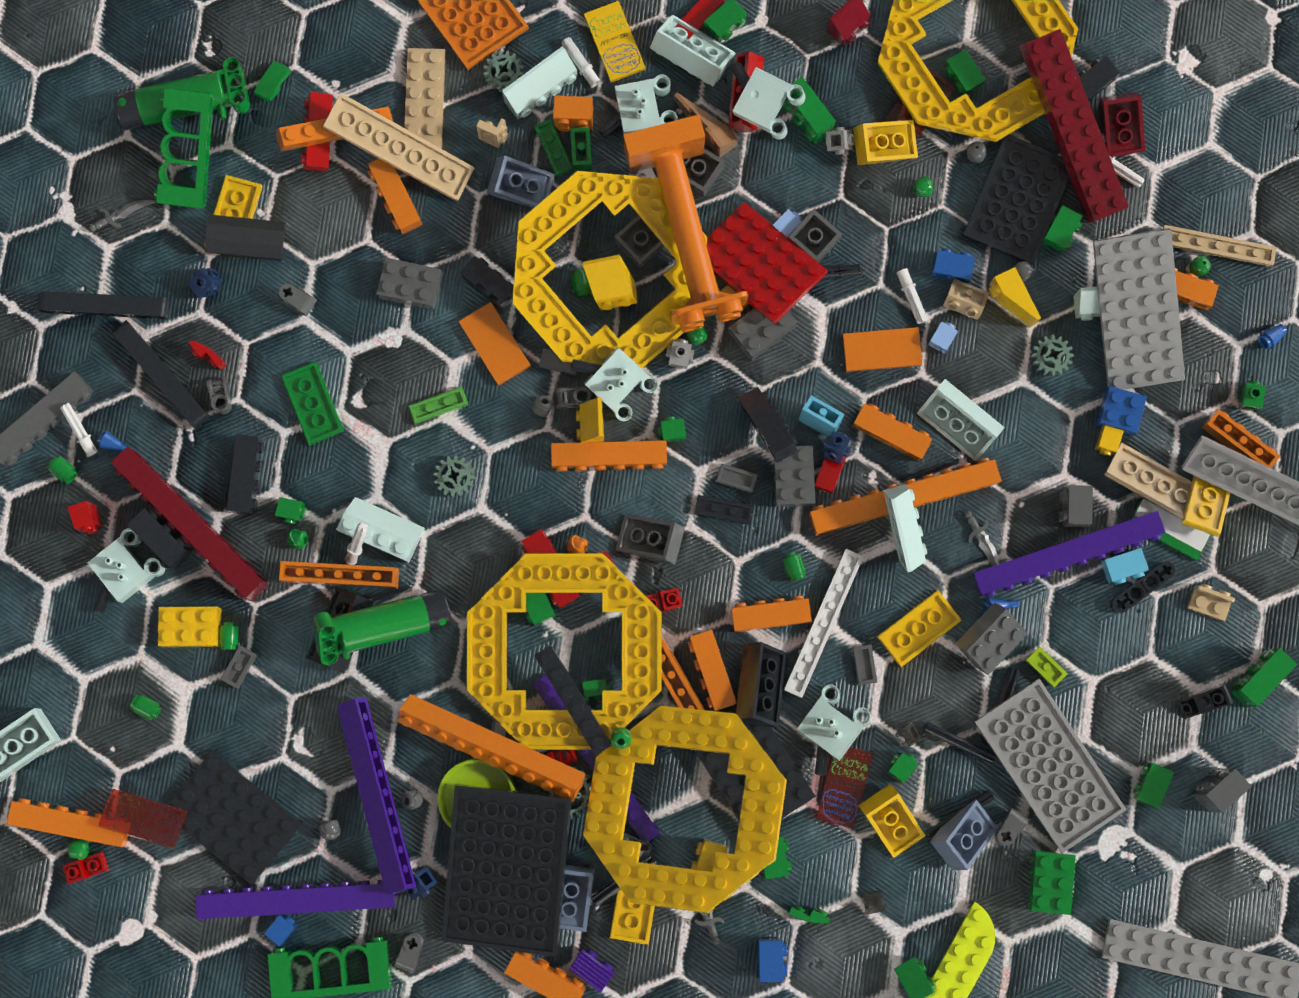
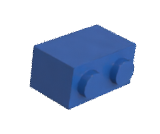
(953, 265)

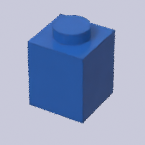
(281, 929)

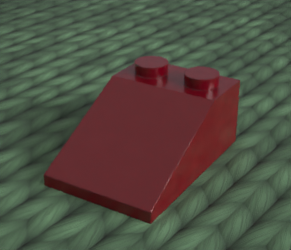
(1122, 124)

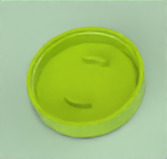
(472, 773)

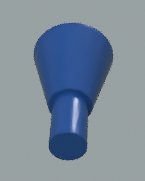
(110, 442)
(1006, 604)

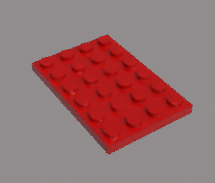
(762, 261)

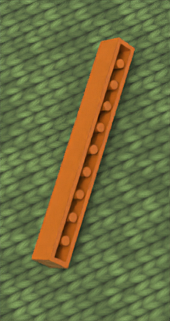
(926, 491)
(491, 747)

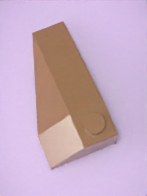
(716, 133)

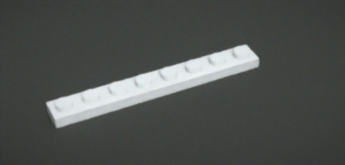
(823, 623)

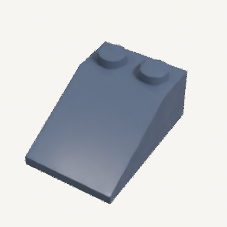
(519, 182)
(964, 836)
(576, 897)

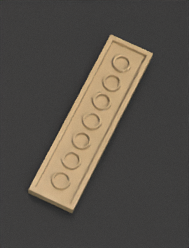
(398, 147)

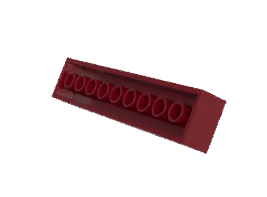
(1074, 126)
(190, 523)

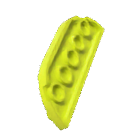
(965, 955)

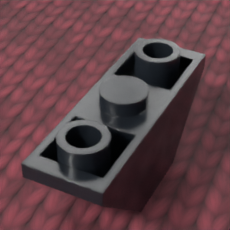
(1205, 701)

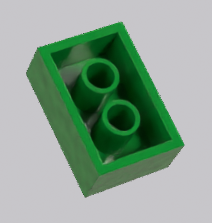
(811, 114)
(1263, 677)
(1051, 882)

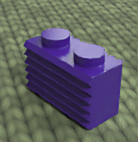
(592, 970)

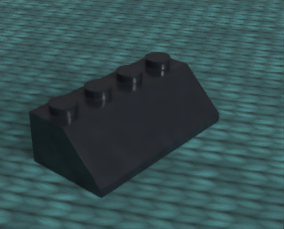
(340, 603)
(761, 684)

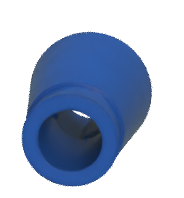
(1272, 336)

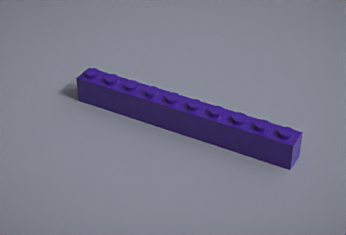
(1069, 553)
(376, 796)
(291, 901)

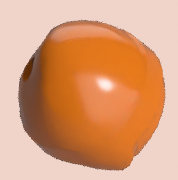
(577, 545)

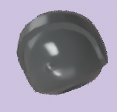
(976, 152)
(1024, 270)
(542, 406)
(411, 799)
(330, 829)

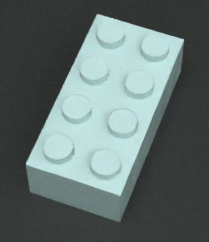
(25, 741)

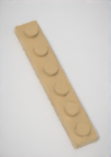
(1222, 246)

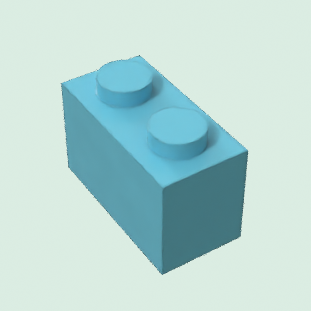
(821, 416)
(1124, 566)

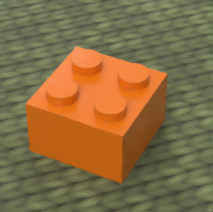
(573, 112)

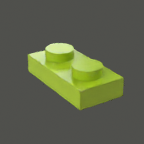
(1046, 667)

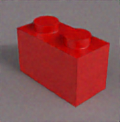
(85, 517)

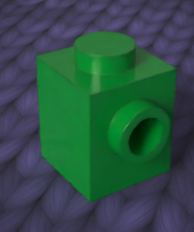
(1252, 396)
(672, 429)
(290, 510)
(902, 766)

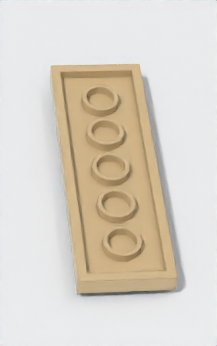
(425, 93)
(1149, 479)

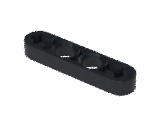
(1143, 588)

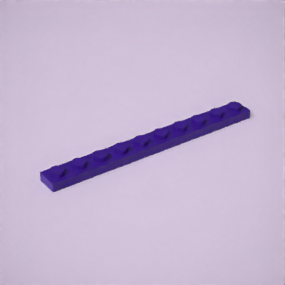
(635, 814)

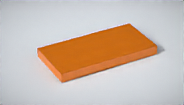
(494, 343)
(882, 349)

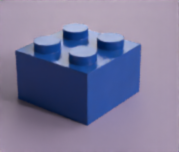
(1121, 410)
(770, 960)

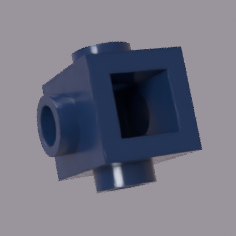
(205, 282)
(837, 447)
(424, 881)

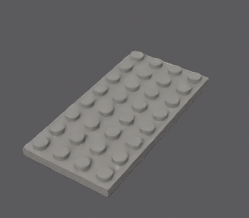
(1139, 309)
(1050, 765)

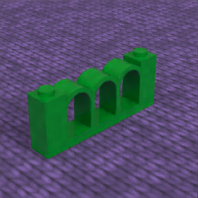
(172, 193)
(378, 966)

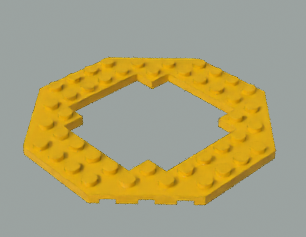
(926, 99)
(543, 307)
(563, 575)
(758, 818)

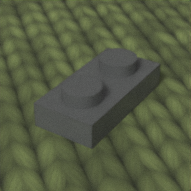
(239, 667)

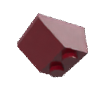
(848, 21)

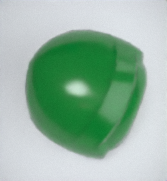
(923, 187)
(1200, 266)
(697, 336)
(297, 539)
(620, 738)
(78, 849)

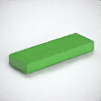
(438, 405)

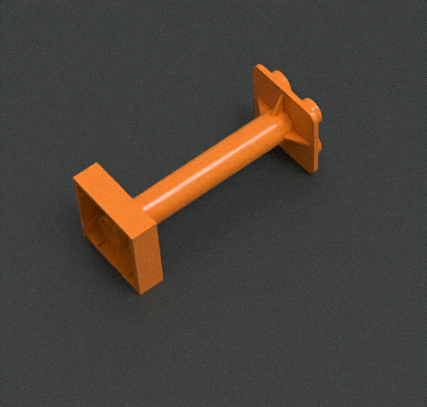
(665, 149)

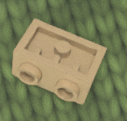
(492, 135)
(966, 299)
(1210, 602)

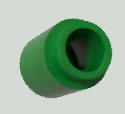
(580, 283)
(62, 470)
(794, 566)
(228, 636)
(145, 707)

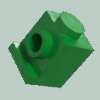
(595, 688)

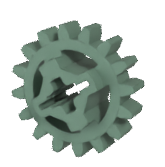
(506, 63)
(1049, 348)
(463, 473)

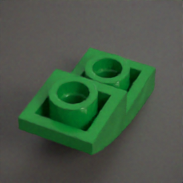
(272, 79)
(814, 916)

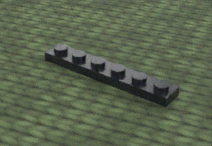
(573, 700)

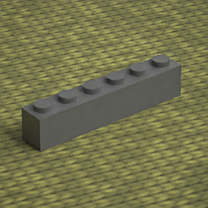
(42, 417)

